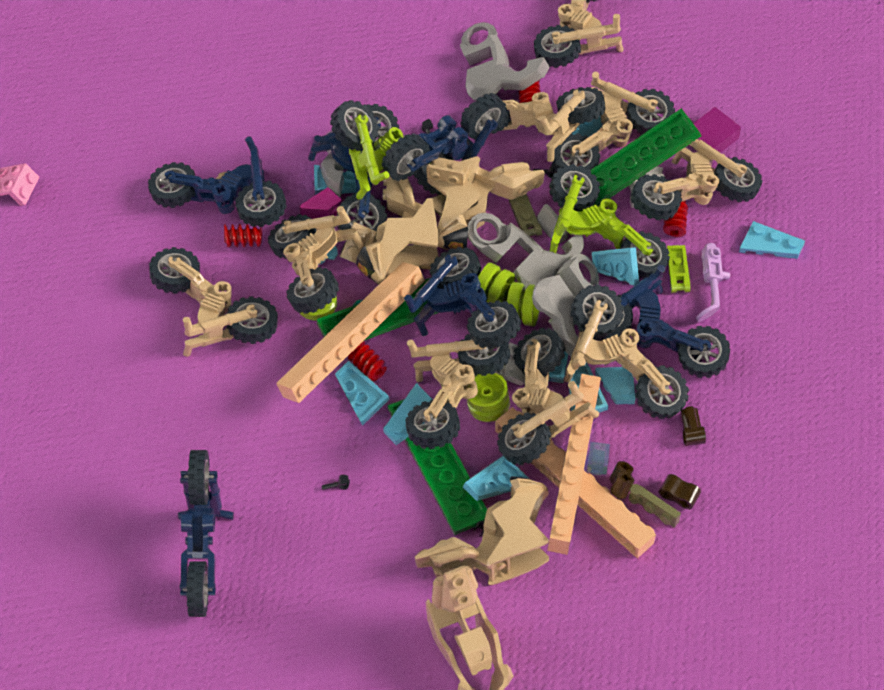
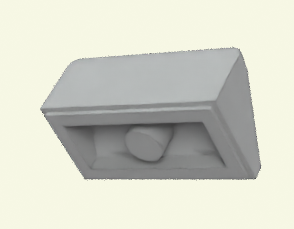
(547, 220)

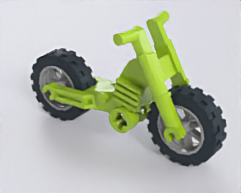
(371, 158)
(598, 219)

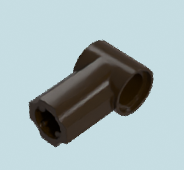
(692, 430)

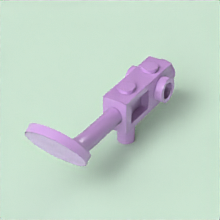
(714, 275)

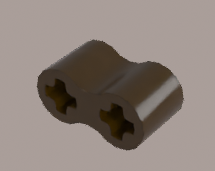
(621, 479)
(679, 491)

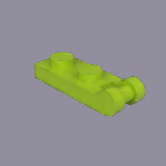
(678, 268)

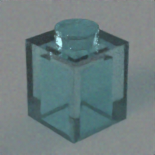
(598, 458)

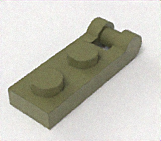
(525, 215)
(654, 505)

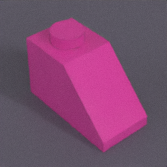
(321, 205)

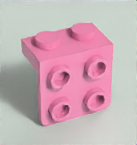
(18, 182)

